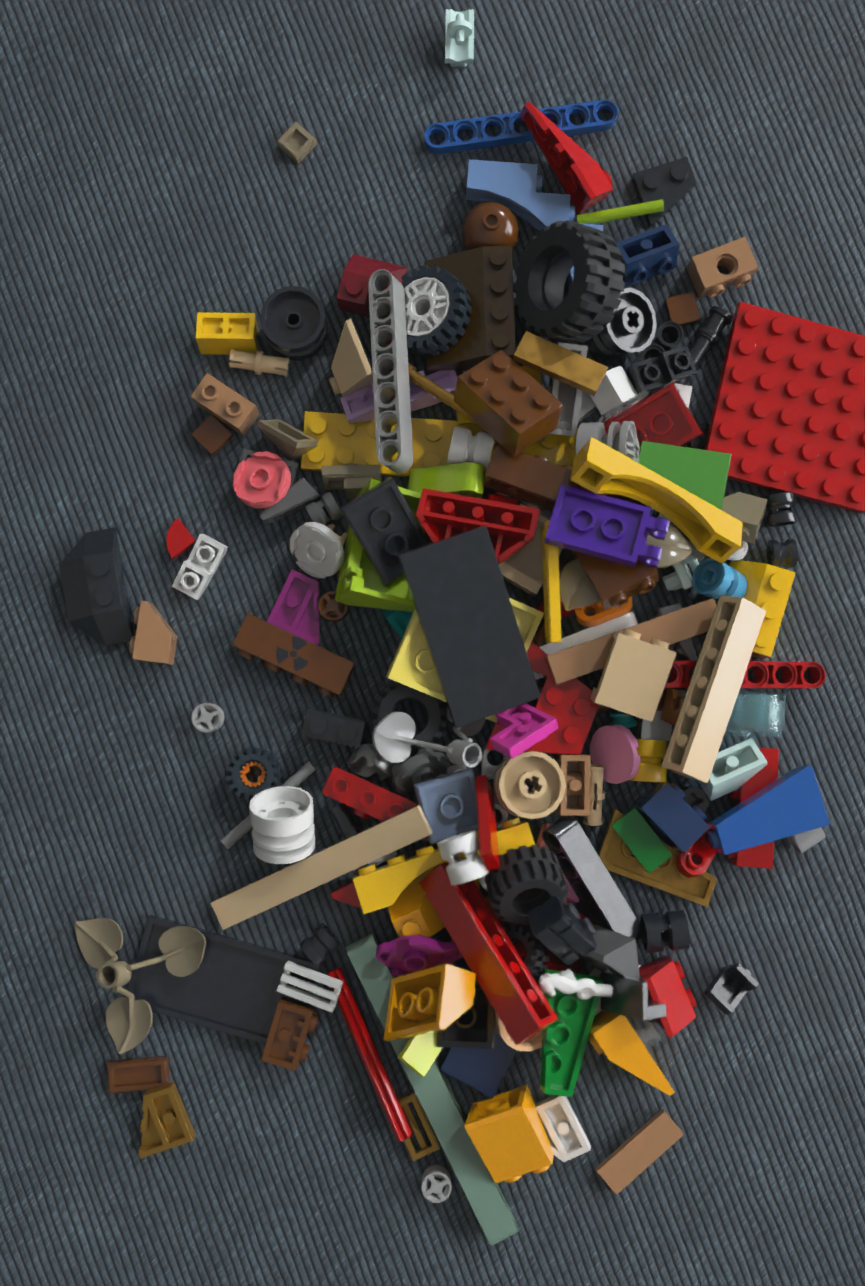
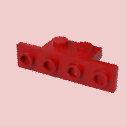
(365, 796)

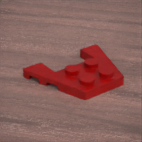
(566, 702)

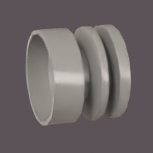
(619, 438)

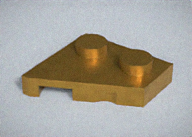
(164, 1121)

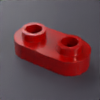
(702, 852)

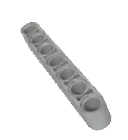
(397, 382)

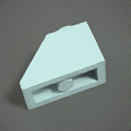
(733, 768)

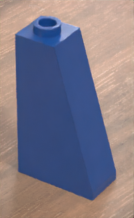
(773, 813)

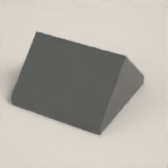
(614, 953)

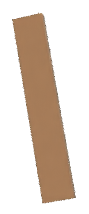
(666, 628)

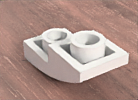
(200, 566)

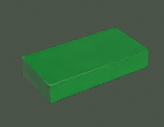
(641, 840)

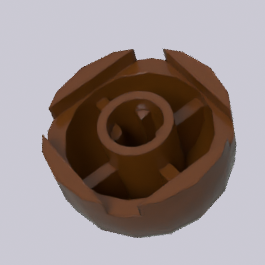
(490, 226)

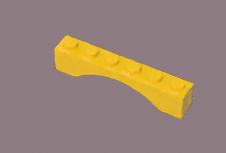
(610, 472)
(383, 885)

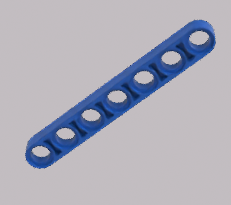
(509, 135)

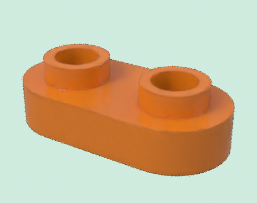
(601, 615)

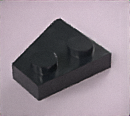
(665, 182)

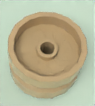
(546, 781)

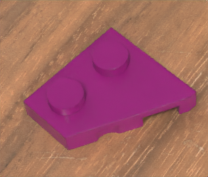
(298, 608)

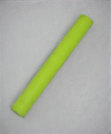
(621, 212)

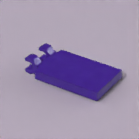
(605, 527)

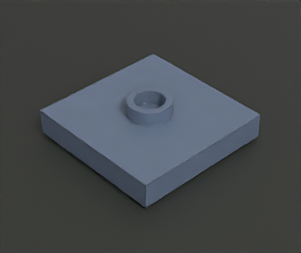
(449, 804)

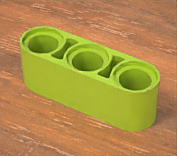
(457, 478)

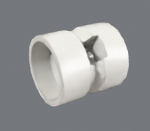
(470, 448)
(466, 868)

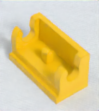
(226, 331)

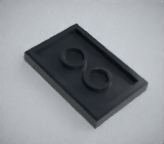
(384, 527)

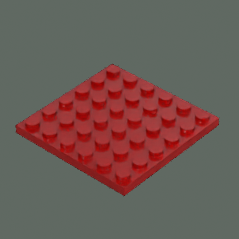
(793, 407)

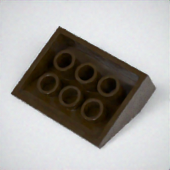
(489, 283)

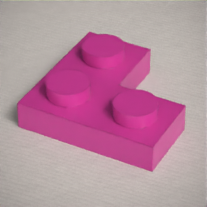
(523, 729)

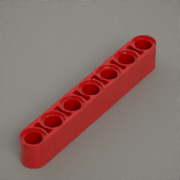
(764, 675)

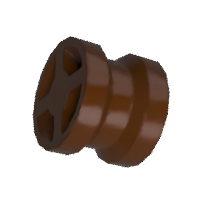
(327, 603)

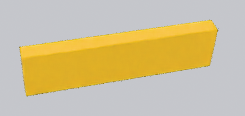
(551, 589)

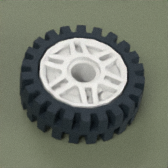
(447, 308)

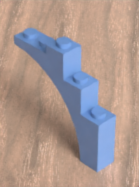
(519, 190)

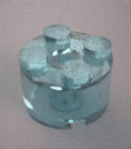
(758, 713)

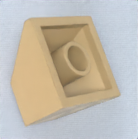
(350, 364)

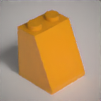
(509, 1135)

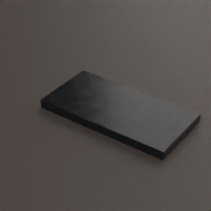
(469, 625)
(228, 991)

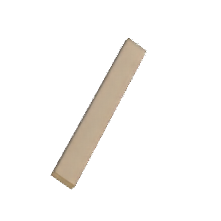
(322, 867)

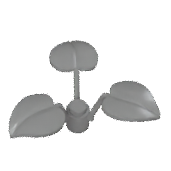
(396, 732)

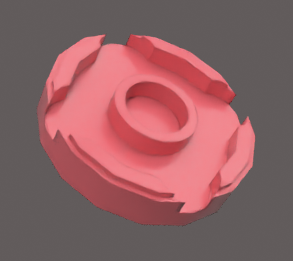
(262, 480)

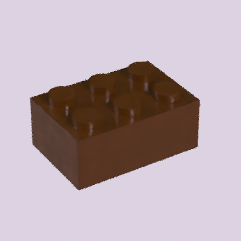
(507, 402)

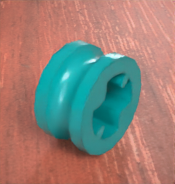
(623, 719)

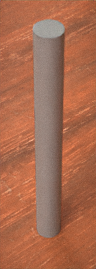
(241, 829)

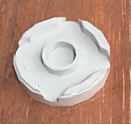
(317, 549)

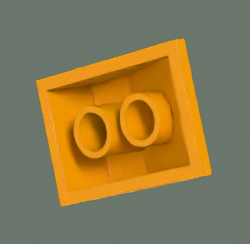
(622, 1046)

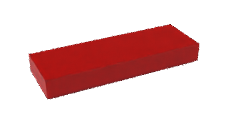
(487, 823)

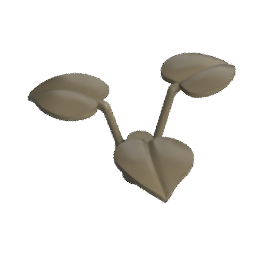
(578, 590)
(100, 940)

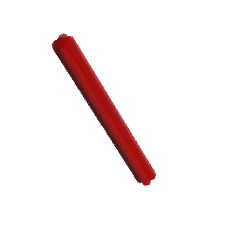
(371, 1059)

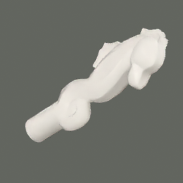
(568, 984)

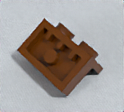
(288, 1035)

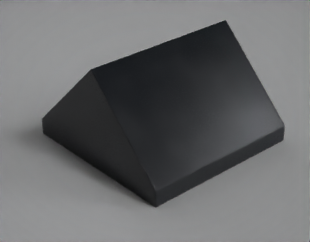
(473, 1028)

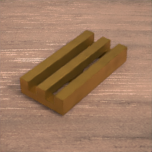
(425, 1150)

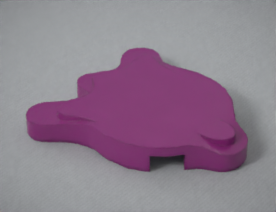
(416, 954)

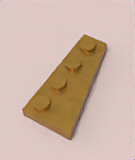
(665, 877)

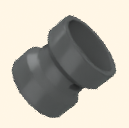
(317, 513)

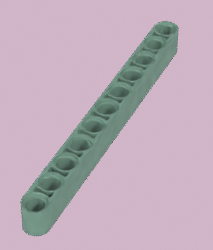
(439, 1106)

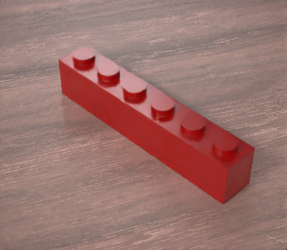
(489, 955)

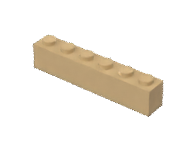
(714, 688)

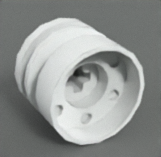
(282, 824)

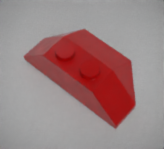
(450, 514)

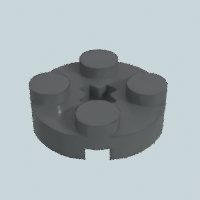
(417, 769)

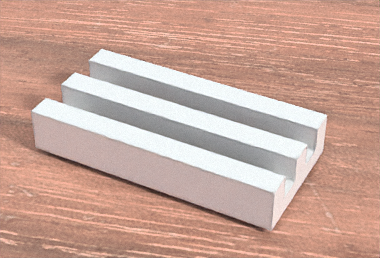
(305, 996)

